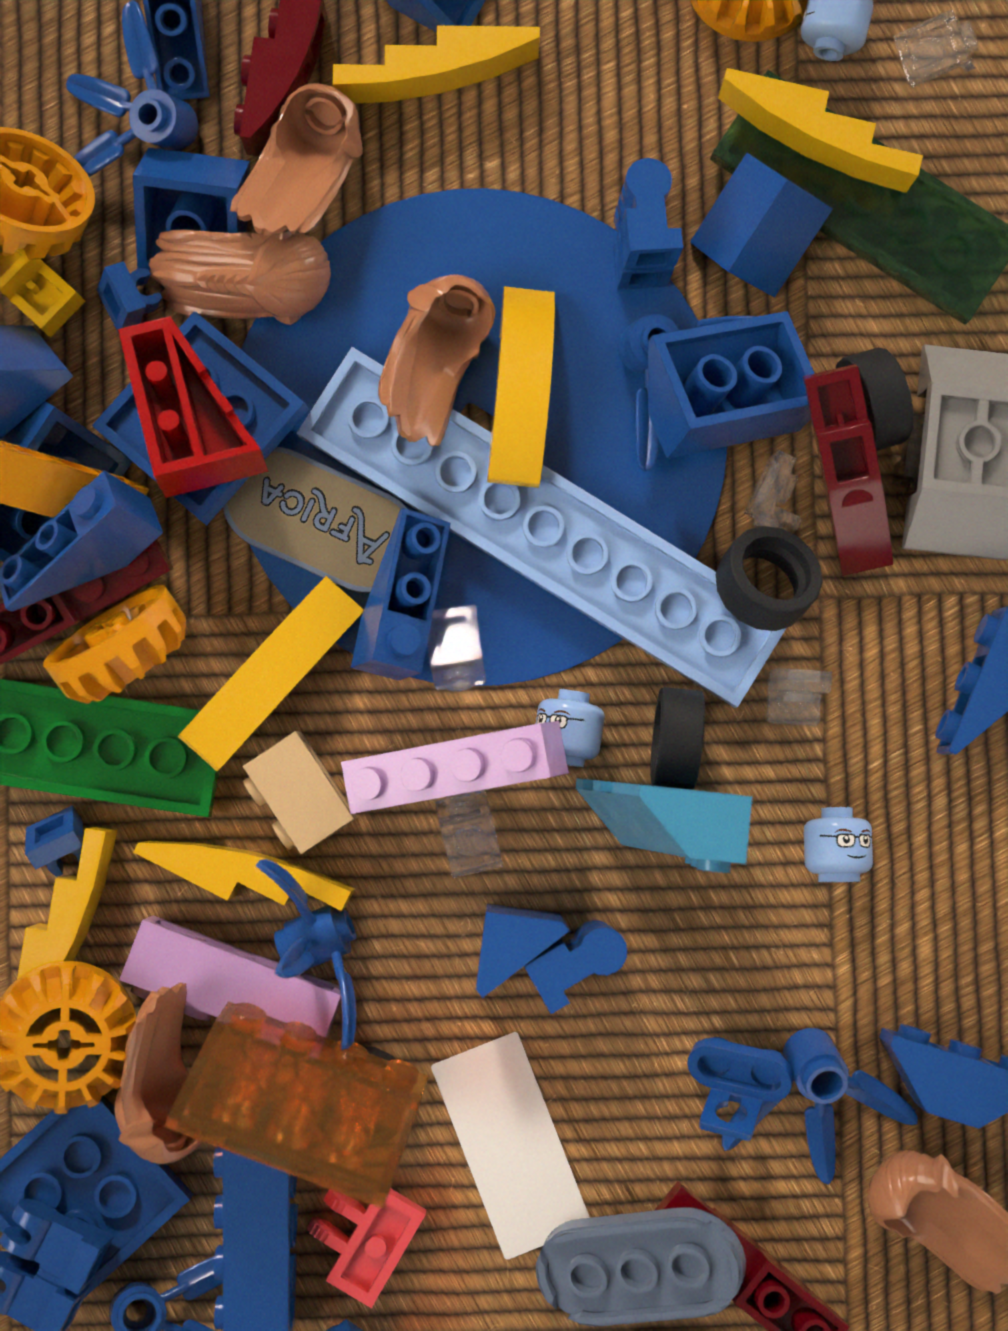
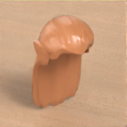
(301, 162)
(241, 274)
(432, 353)
(154, 1079)
(945, 1214)

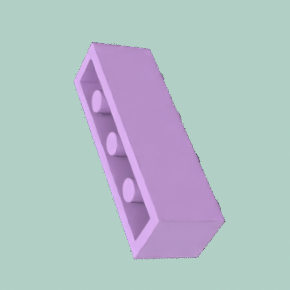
(455, 767)
(223, 973)

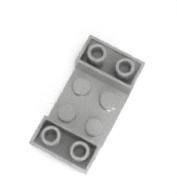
(962, 456)

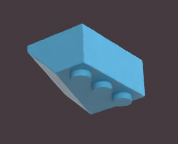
(686, 823)

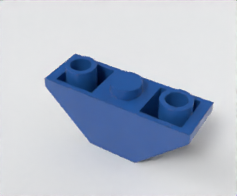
(949, 1079)

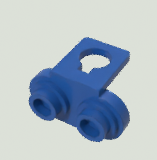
(739, 1076)

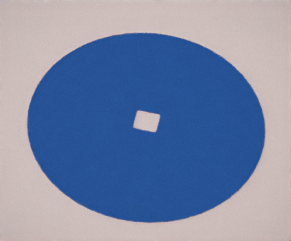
(592, 401)

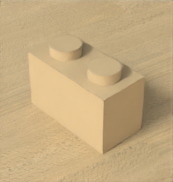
(298, 793)

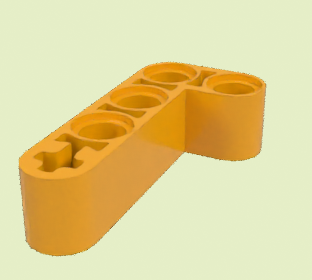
(43, 481)

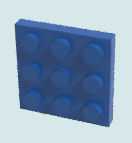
(257, 397)
(90, 1175)

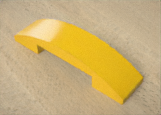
(522, 387)

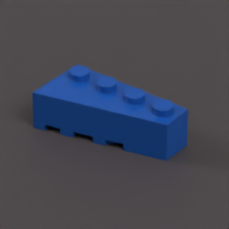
(256, 1245)

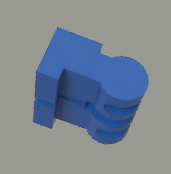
(644, 244)
(592, 950)
(68, 1257)

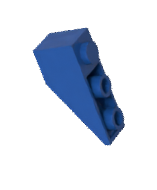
(179, 46)
(86, 540)
(402, 598)
(981, 687)

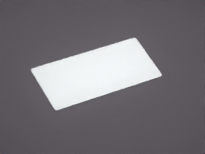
(509, 1143)

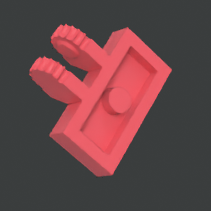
(374, 1245)

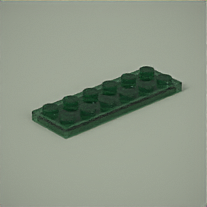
(921, 238)

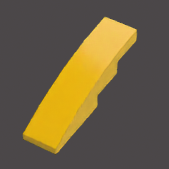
(460, 59)
(799, 120)
(37, 291)
(271, 673)
(227, 868)
(71, 905)

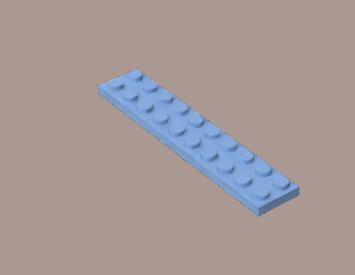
(546, 534)

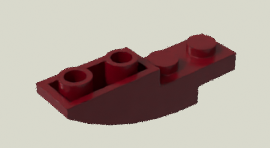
(278, 68)
(849, 469)
(43, 619)
(768, 1289)

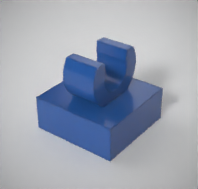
(121, 297)
(53, 839)

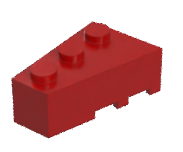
(184, 417)

